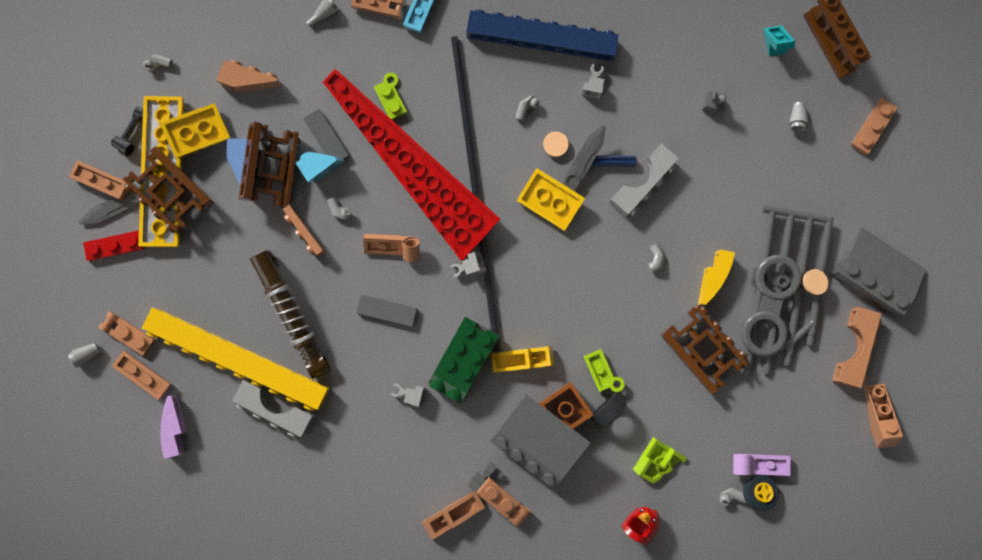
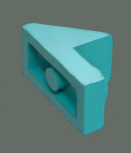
(778, 40)

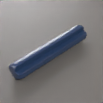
(614, 161)

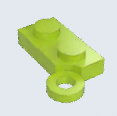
(390, 97)
(601, 372)

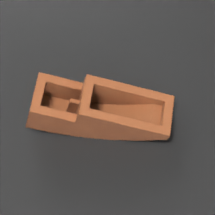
(452, 515)

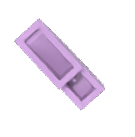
(171, 427)

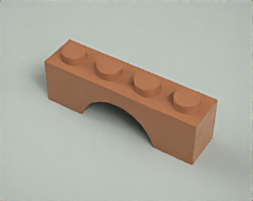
(864, 325)

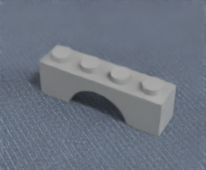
(659, 163)
(252, 398)

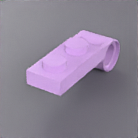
(761, 464)

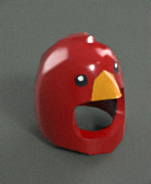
(642, 525)

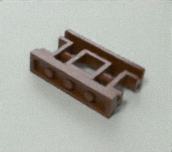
(837, 37)
(254, 163)
(178, 180)
(693, 357)

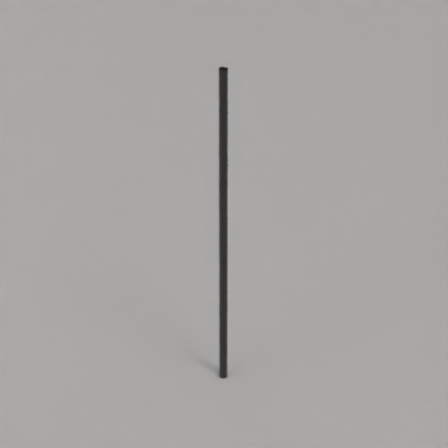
(474, 182)

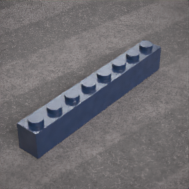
(542, 35)

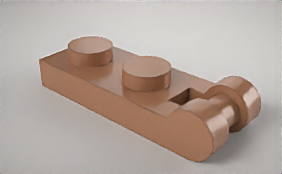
(381, 7)
(127, 333)

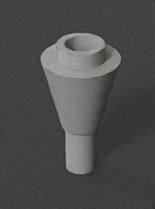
(325, 10)

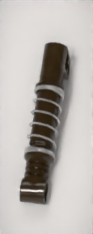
(278, 291)

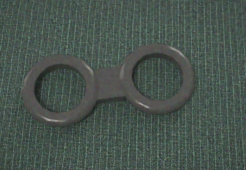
(771, 305)

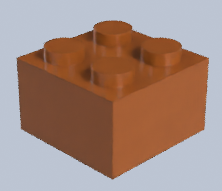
(567, 405)

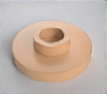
(555, 144)
(815, 282)

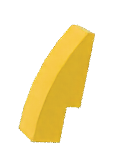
(715, 276)
(523, 359)

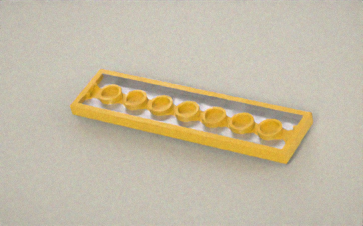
(156, 110)

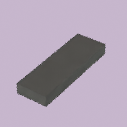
(325, 135)
(386, 310)

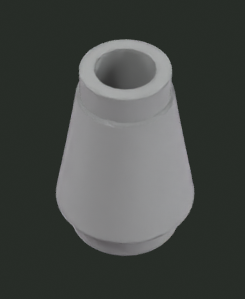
(798, 118)
(84, 354)

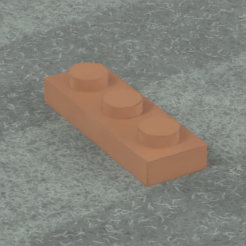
(873, 126)
(98, 180)
(303, 232)
(141, 375)

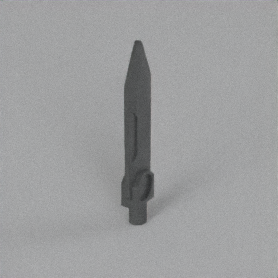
(585, 158)
(110, 209)

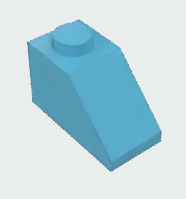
(317, 165)

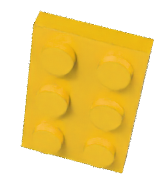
(194, 131)
(550, 199)

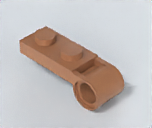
(392, 245)
(503, 502)

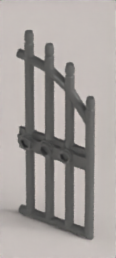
(781, 281)

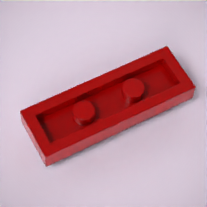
(112, 246)

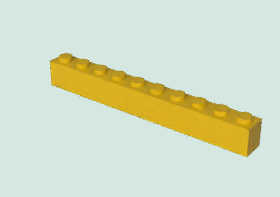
(235, 358)

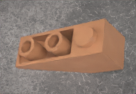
(243, 79)
(882, 417)

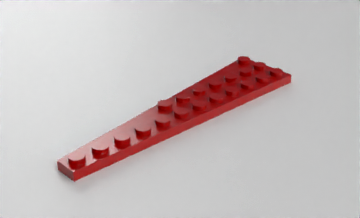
(442, 198)

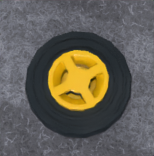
(765, 487)

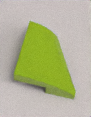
(657, 460)

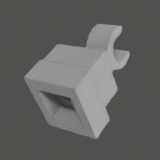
(595, 85)
(471, 266)
(412, 396)

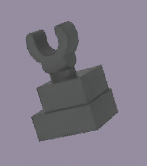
(714, 102)
(478, 479)

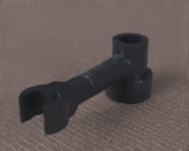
(122, 143)

